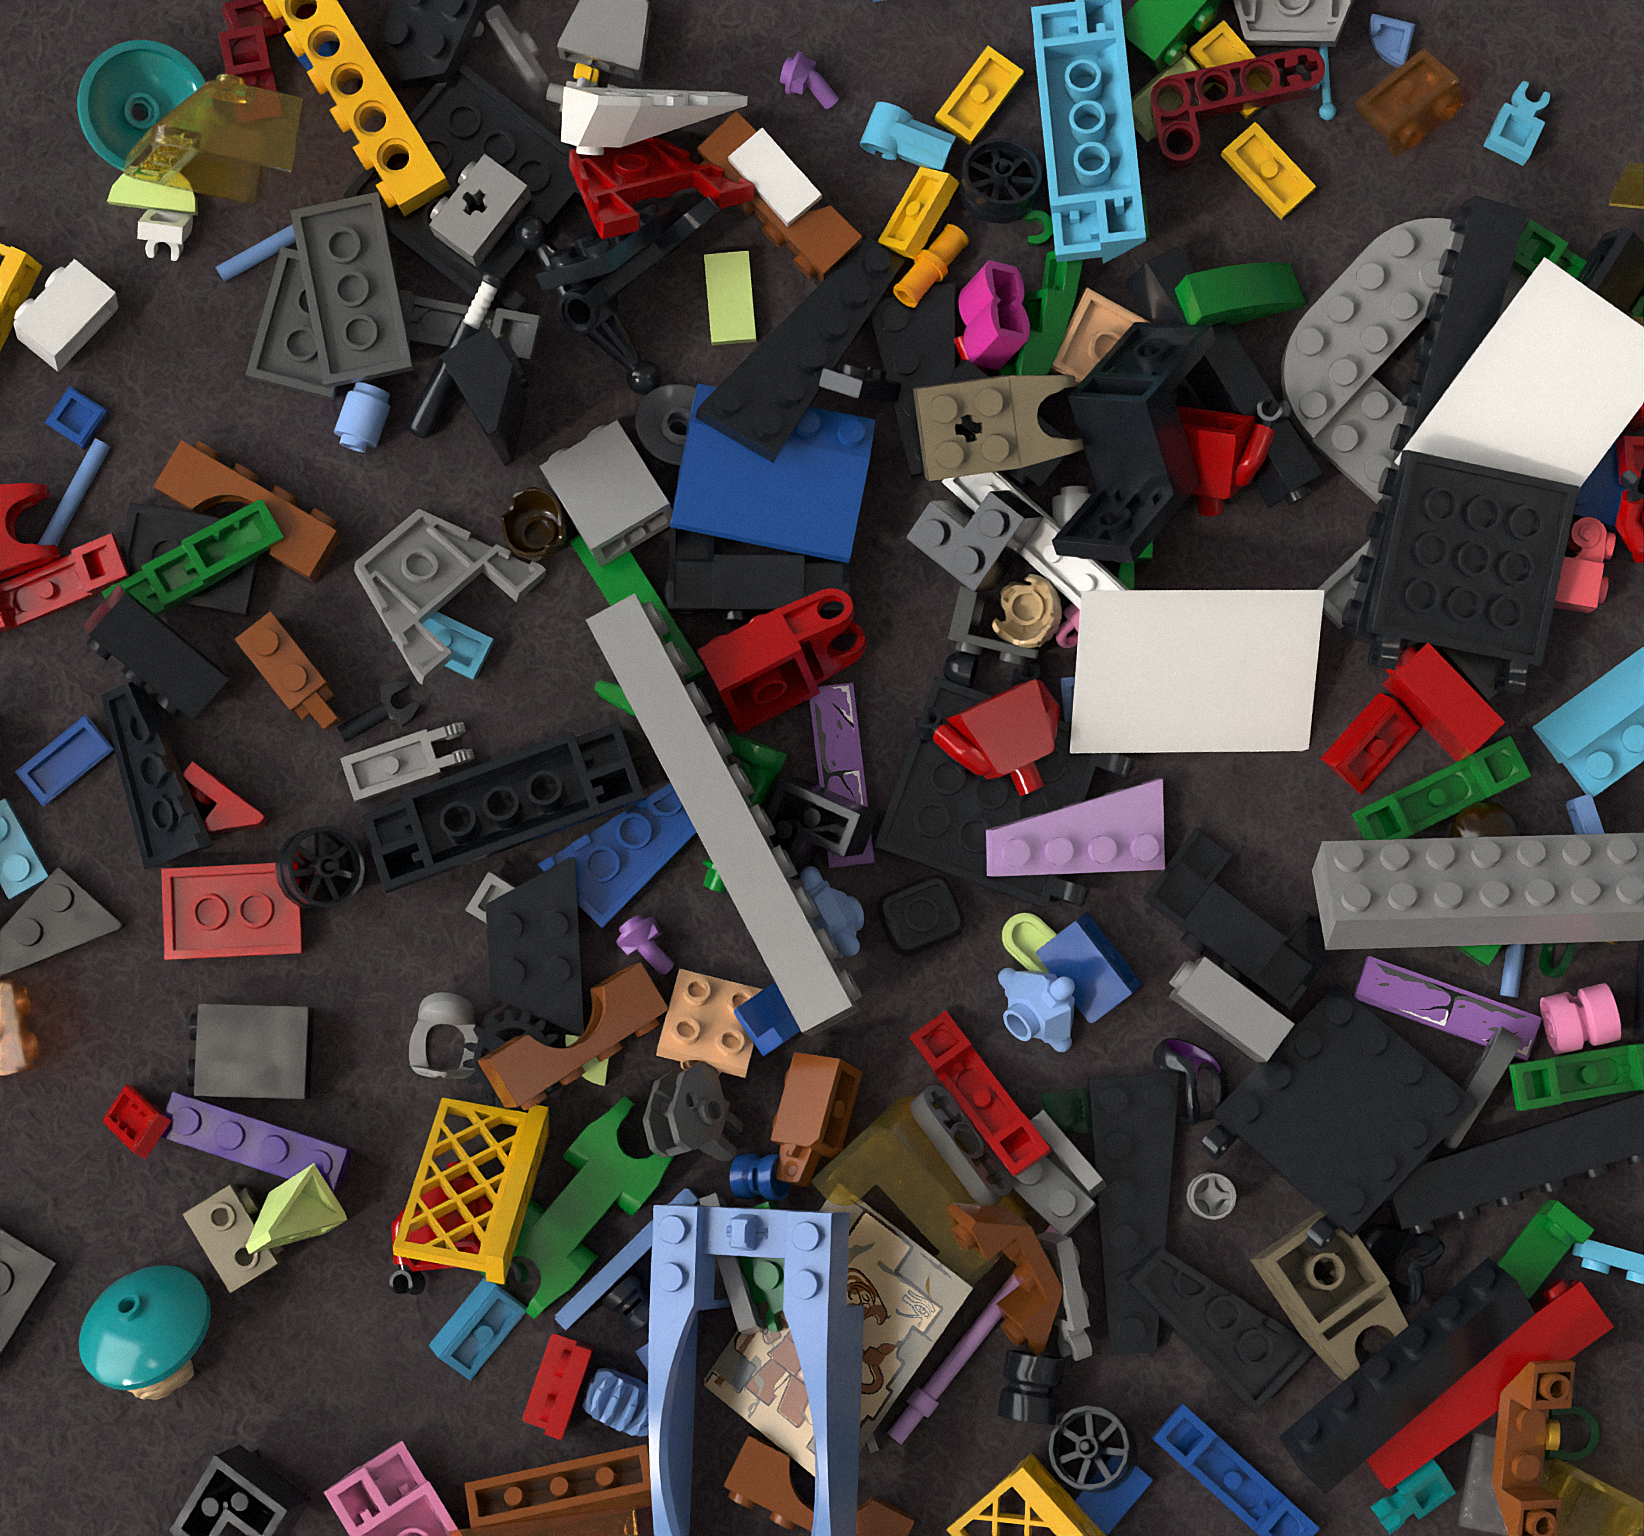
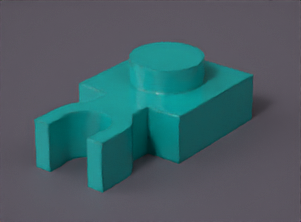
(1416, 1494)

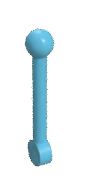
(1327, 110)

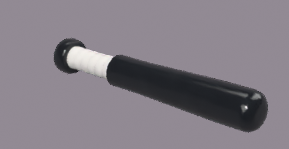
(440, 385)

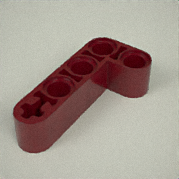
(1238, 98)

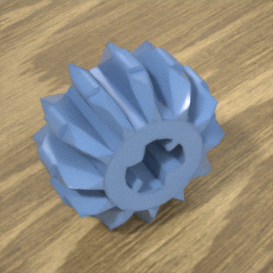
(618, 1401)

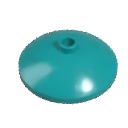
(129, 76)
(144, 1327)

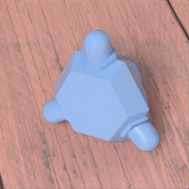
(838, 913)
(1039, 1006)

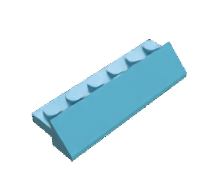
(1088, 129)
(1601, 727)

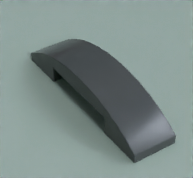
(434, 322)

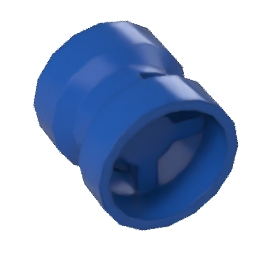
(757, 1176)

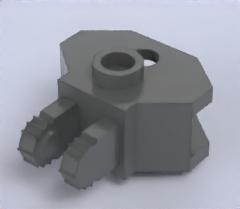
(694, 1114)

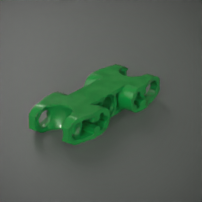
(603, 1178)

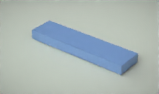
(615, 1268)

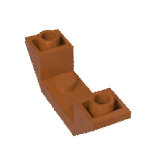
(1034, 1303)
(1522, 1443)

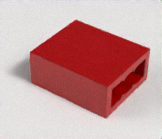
(1442, 701)

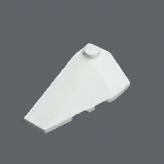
(624, 116)

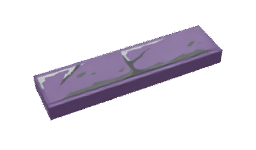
(840, 754)
(1442, 1005)

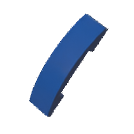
(1230, 1477)

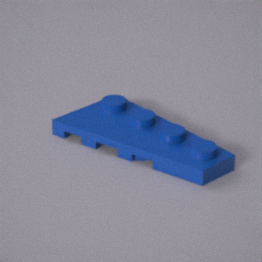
(626, 853)

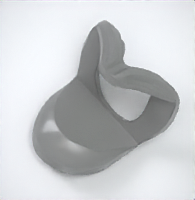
(442, 1009)

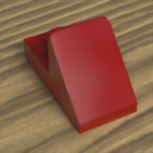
(231, 811)

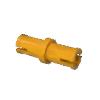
(931, 265)

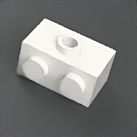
(65, 314)

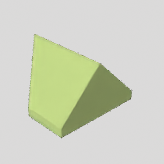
(296, 1212)

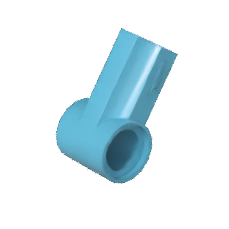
(899, 136)

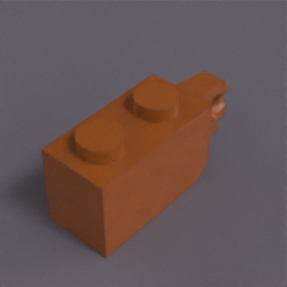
(288, 670)
(813, 1114)

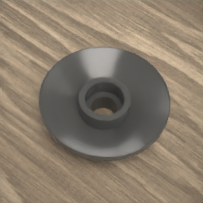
(658, 414)

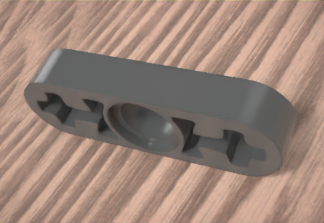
(1485, 1076)
(986, 1181)

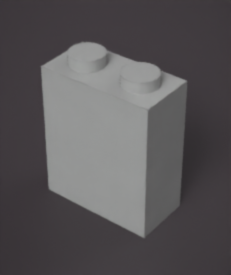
(608, 492)
(1229, 1008)

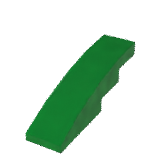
(1048, 318)
(203, 558)
(622, 579)

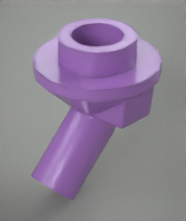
(800, 73)
(639, 936)

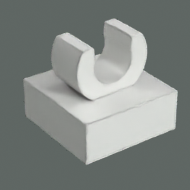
(164, 227)

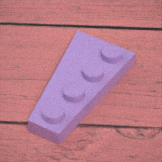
(1090, 836)

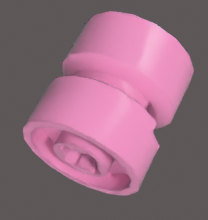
(1583, 1018)

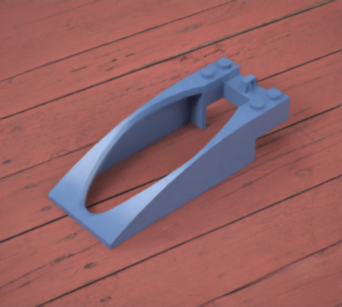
(820, 1322)

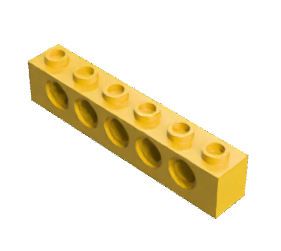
(421, 178)

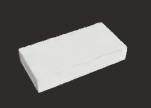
(775, 177)

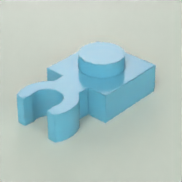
(1517, 127)

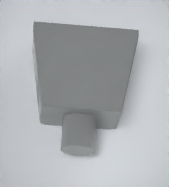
(608, 36)

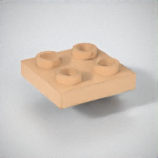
(704, 1024)

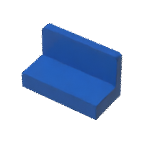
(1093, 964)
(767, 1019)

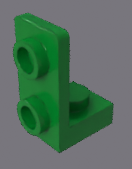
(1543, 1245)

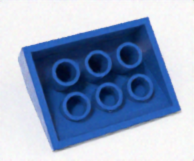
(797, 504)

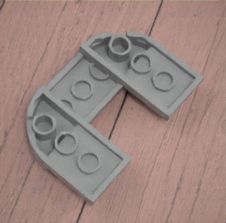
(1352, 334)

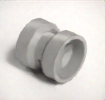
(1219, 1195)

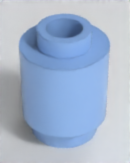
(362, 417)

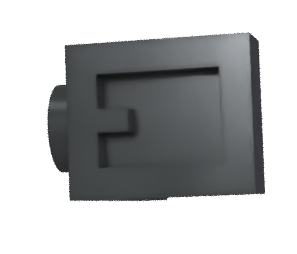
(969, 612)

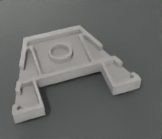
(1292, 21)
(424, 568)

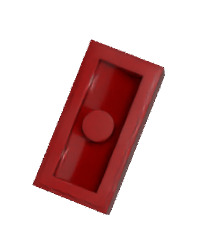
(1370, 742)

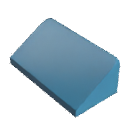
(478, 1328)

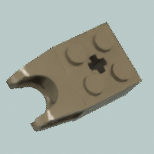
(1008, 430)
(1333, 1309)

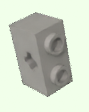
(478, 232)

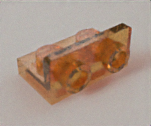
(1411, 101)

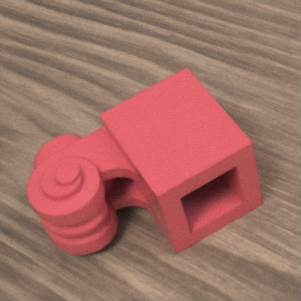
(1581, 577)

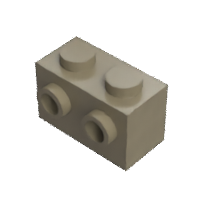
(223, 1230)

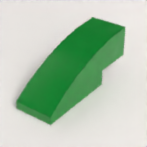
(1239, 293)

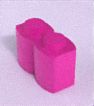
(994, 315)

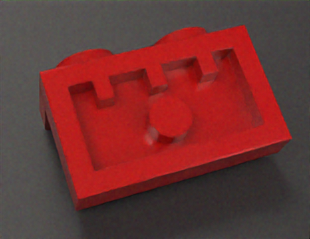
(558, 1385)

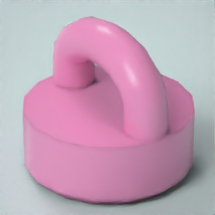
(1072, 614)

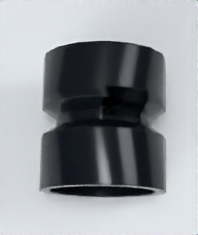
(1031, 1387)

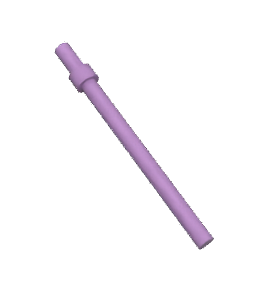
(923, 1401)

